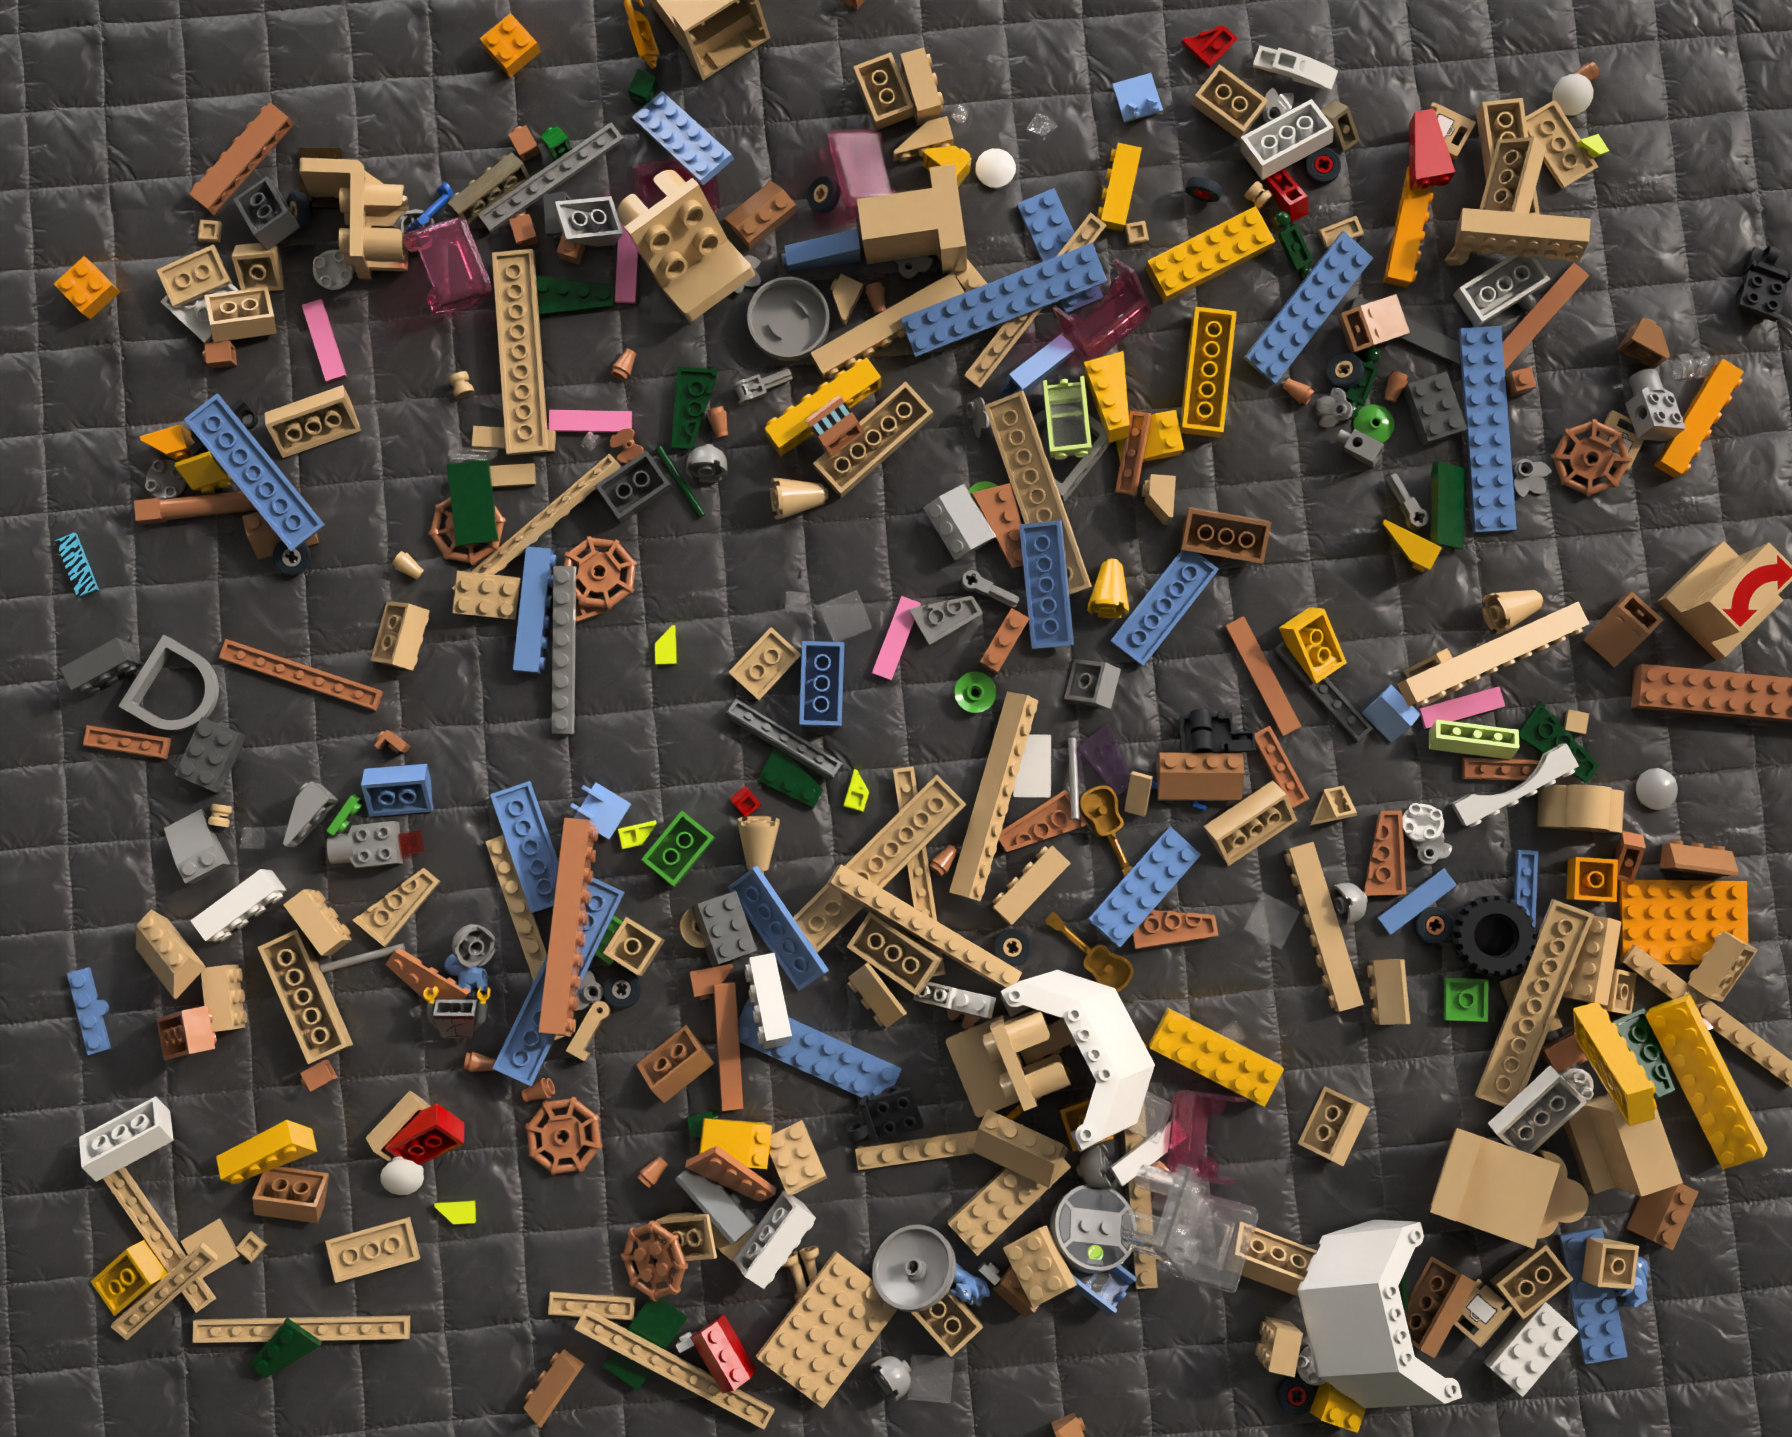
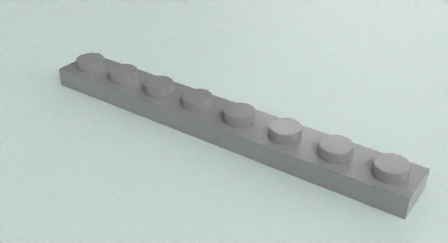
(551, 177)
(563, 649)

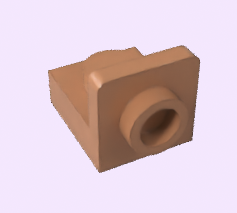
(395, 742)

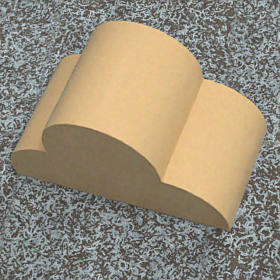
(1581, 808)
(1567, 1200)

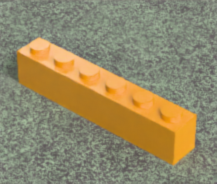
(1407, 235)
(1699, 417)

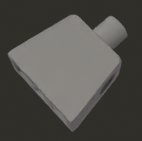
(1367, 453)

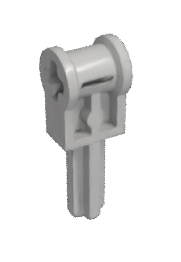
(756, 387)
(1409, 506)
(987, 588)

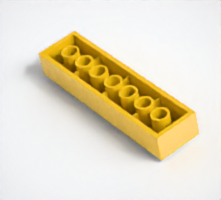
(1706, 1082)

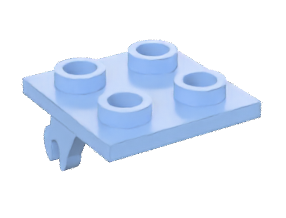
(1137, 97)
(602, 809)

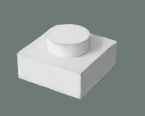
(990, 1272)
(685, 1342)

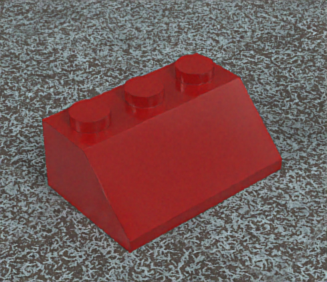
(723, 1354)

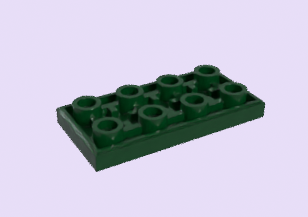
(472, 503)
(1447, 505)
(656, 1323)

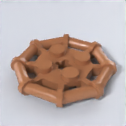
(1580, 464)
(448, 553)
(611, 572)
(573, 1143)
(668, 1256)

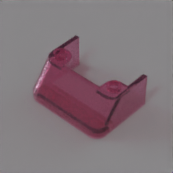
(1113, 319)
(1190, 1131)

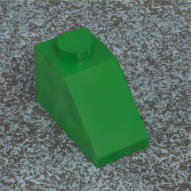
(556, 142)

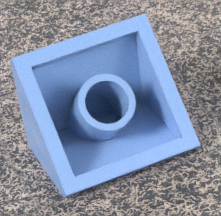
(1390, 714)

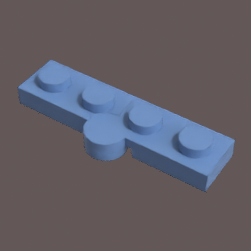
(89, 1011)

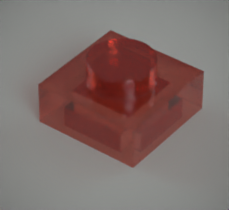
(411, 842)

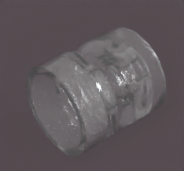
(1694, 365)

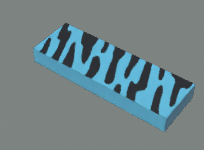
(77, 565)

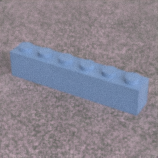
(534, 610)

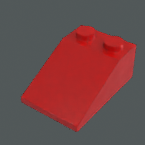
(428, 1135)

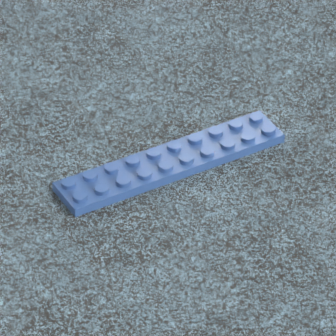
(1003, 300)
(1487, 429)
(525, 1046)

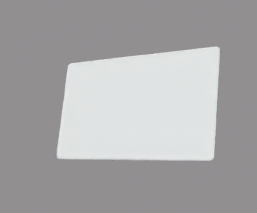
(1035, 768)

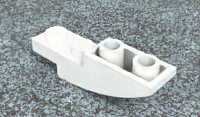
(1297, 66)
(957, 1000)

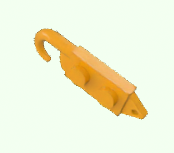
(642, 34)

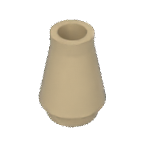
(407, 565)

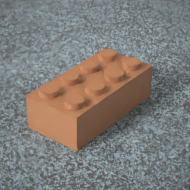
(186, 1033)

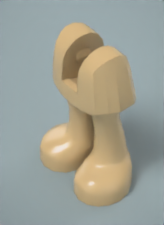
(808, 1256)

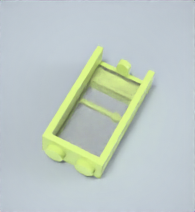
(1067, 419)

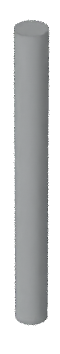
(1073, 774)
(360, 958)

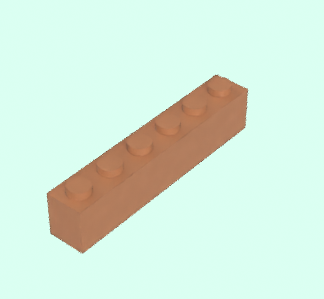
(241, 158)

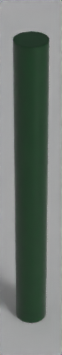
(680, 481)

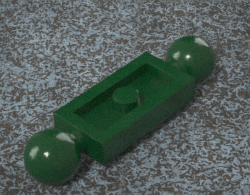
(1293, 244)
(1359, 393)

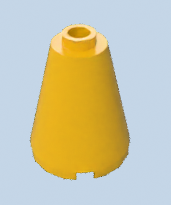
(1109, 592)

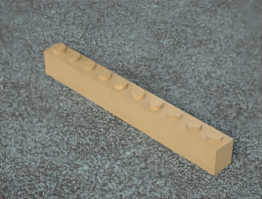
(1492, 654)
(994, 796)
(923, 927)

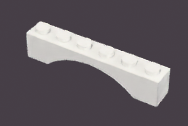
(1552, 765)

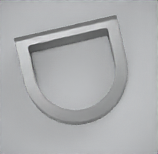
(1086, 463)
(149, 673)

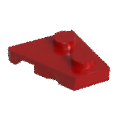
(1210, 45)

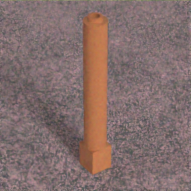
(159, 511)

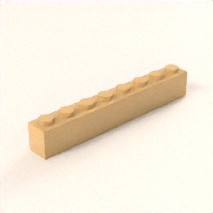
(880, 329)
(1324, 927)

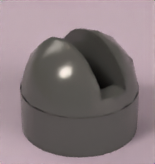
(1527, 302)

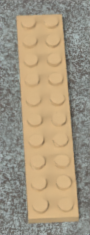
(520, 352)
(1033, 477)
(881, 859)
(1534, 1003)

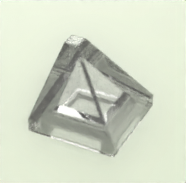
(1041, 124)
(796, 602)
(252, 838)

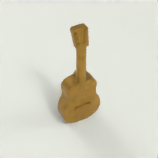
(1100, 809)
(1105, 966)

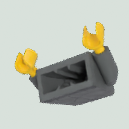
(456, 1017)

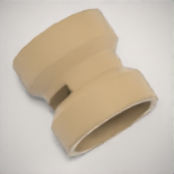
(1253, 193)
(461, 385)
(219, 811)

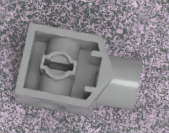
(1653, 408)
(367, 845)

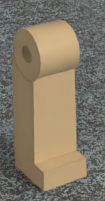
(598, 1011)

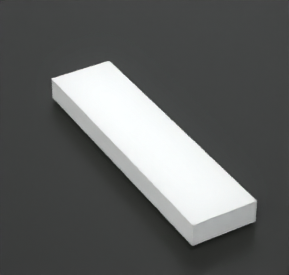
(1144, 1153)

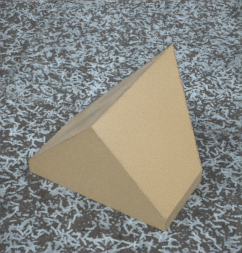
(1334, 806)

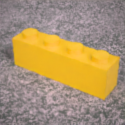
(1120, 186)

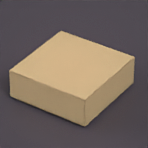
(209, 231)
(1136, 233)
(1576, 721)
(251, 1246)

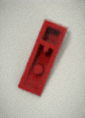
(1288, 194)

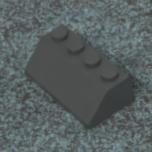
(719, 1204)

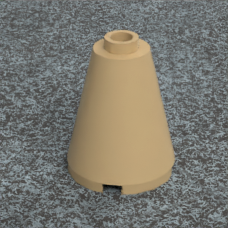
(795, 496)
(1508, 609)
(758, 840)

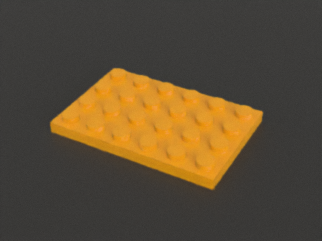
(1680, 917)

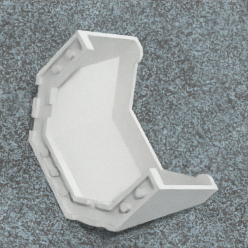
(1105, 1040)
(1360, 1321)

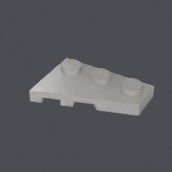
(944, 617)

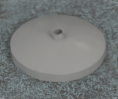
(914, 1268)

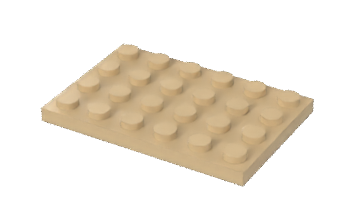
(827, 1330)

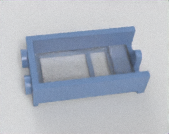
(1103, 1288)

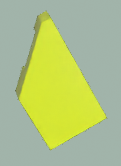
(1594, 145)
(666, 648)
(857, 793)
(636, 834)
(458, 1212)

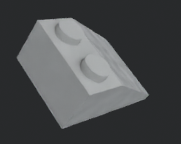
(589, 221)
(308, 811)
(195, 847)

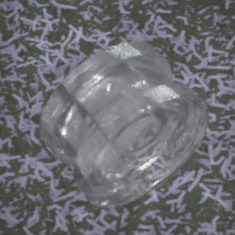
(590, 441)

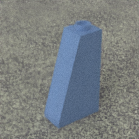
(823, 251)
(1037, 367)

